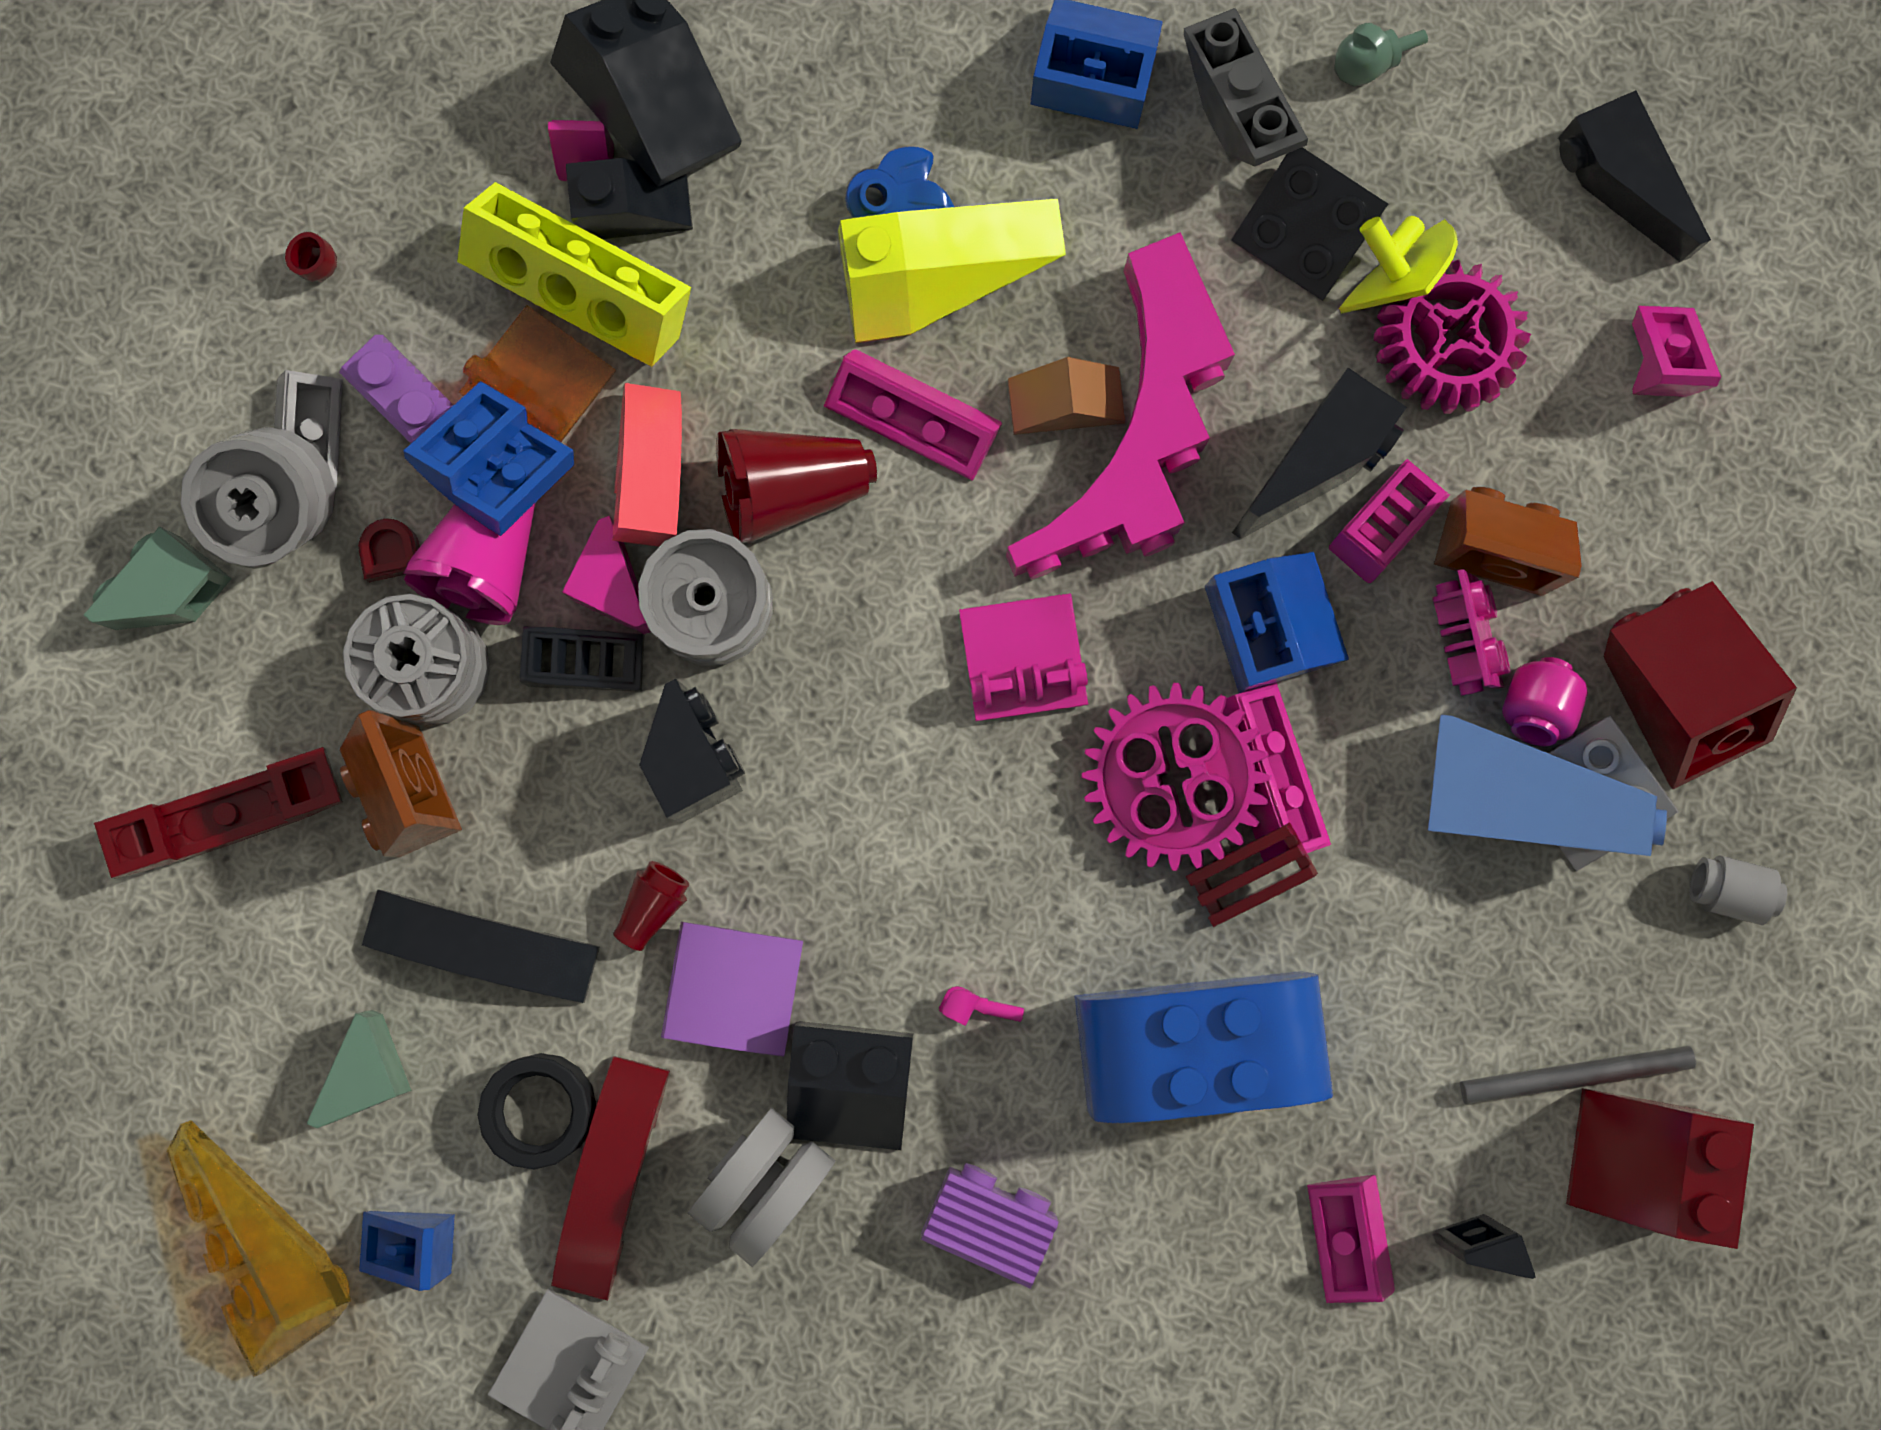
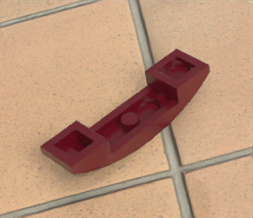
(219, 815)
(608, 1177)

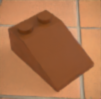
(396, 784)

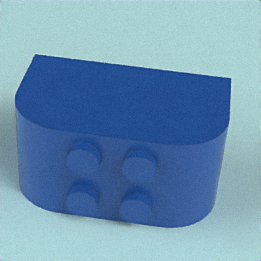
(1203, 1048)

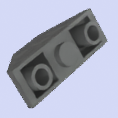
(1240, 91)

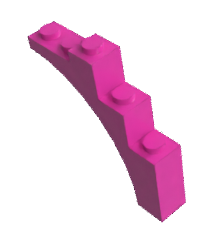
(1179, 348)

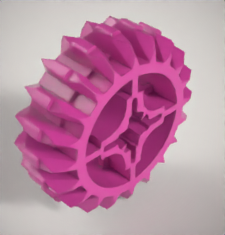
(1471, 349)

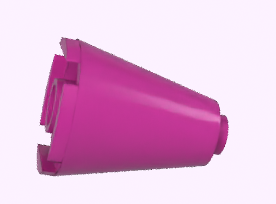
(472, 566)

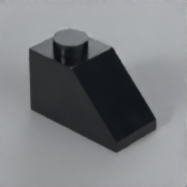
(622, 201)

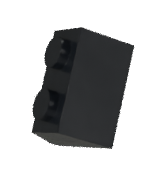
(849, 1085)

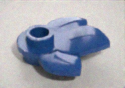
(901, 181)

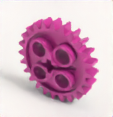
(1125, 789)

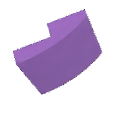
(732, 989)

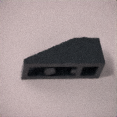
(1630, 172)

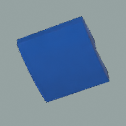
(489, 458)

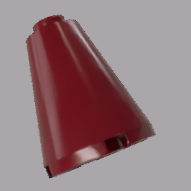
(787, 478)

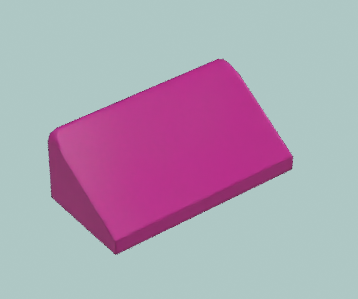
(1351, 1240)

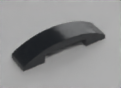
(480, 947)

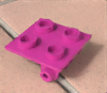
(1478, 605)
(1023, 657)

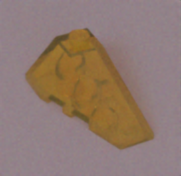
(273, 1267)

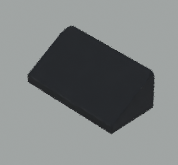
(1487, 1245)

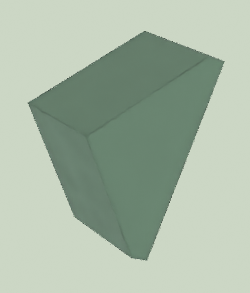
(363, 1072)

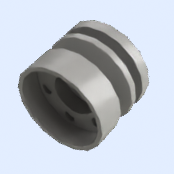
(450, 664)

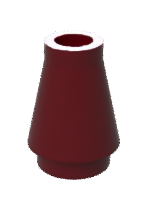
(650, 904)

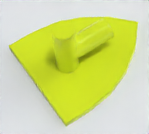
(1408, 261)

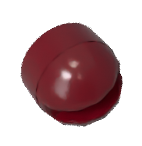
(311, 257)

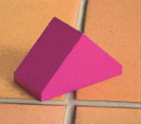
(606, 579)

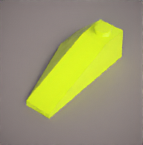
(933, 262)

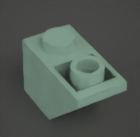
(158, 586)

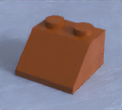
(1509, 542)

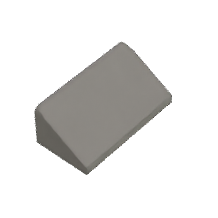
(312, 410)

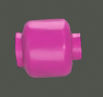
(1544, 701)

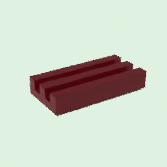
(1209, 896)

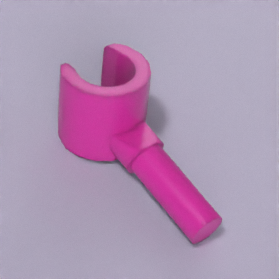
(960, 1003)

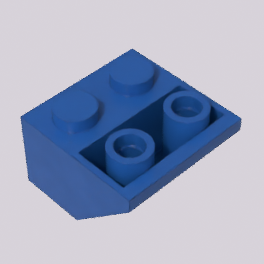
(1095, 62)
(1275, 620)

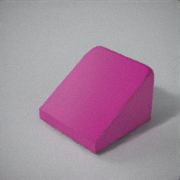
(578, 142)

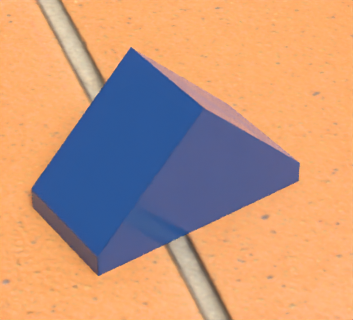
(407, 1247)

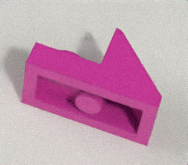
(1674, 353)

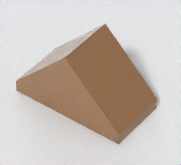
(1066, 396)

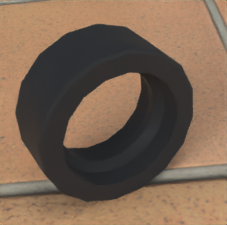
(492, 1117)

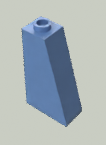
(1523, 794)

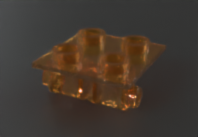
(542, 372)

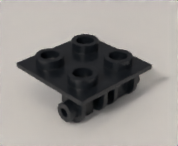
(1308, 221)

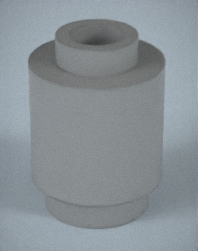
(1738, 889)

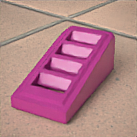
(1368, 550)

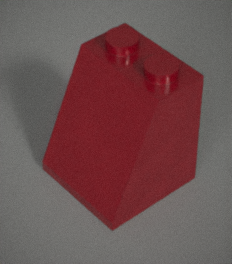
(1697, 682)
(1661, 1167)

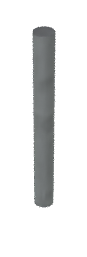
(1577, 1074)

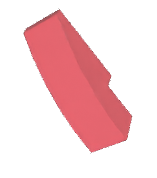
(648, 466)

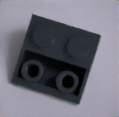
(684, 759)

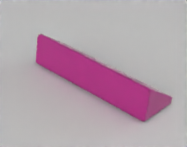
(912, 413)
(1289, 789)

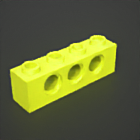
(572, 273)

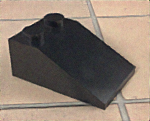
(646, 84)
(1345, 433)

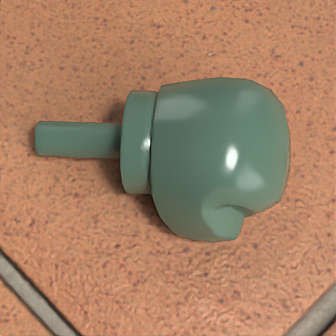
(1372, 52)

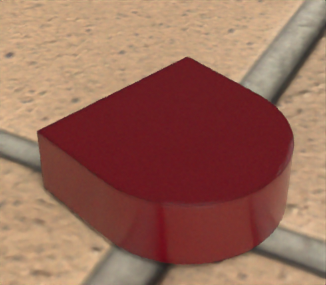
(386, 549)

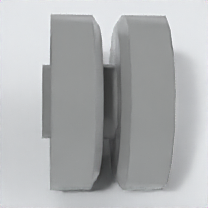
(257, 496)
(675, 585)
(761, 1186)

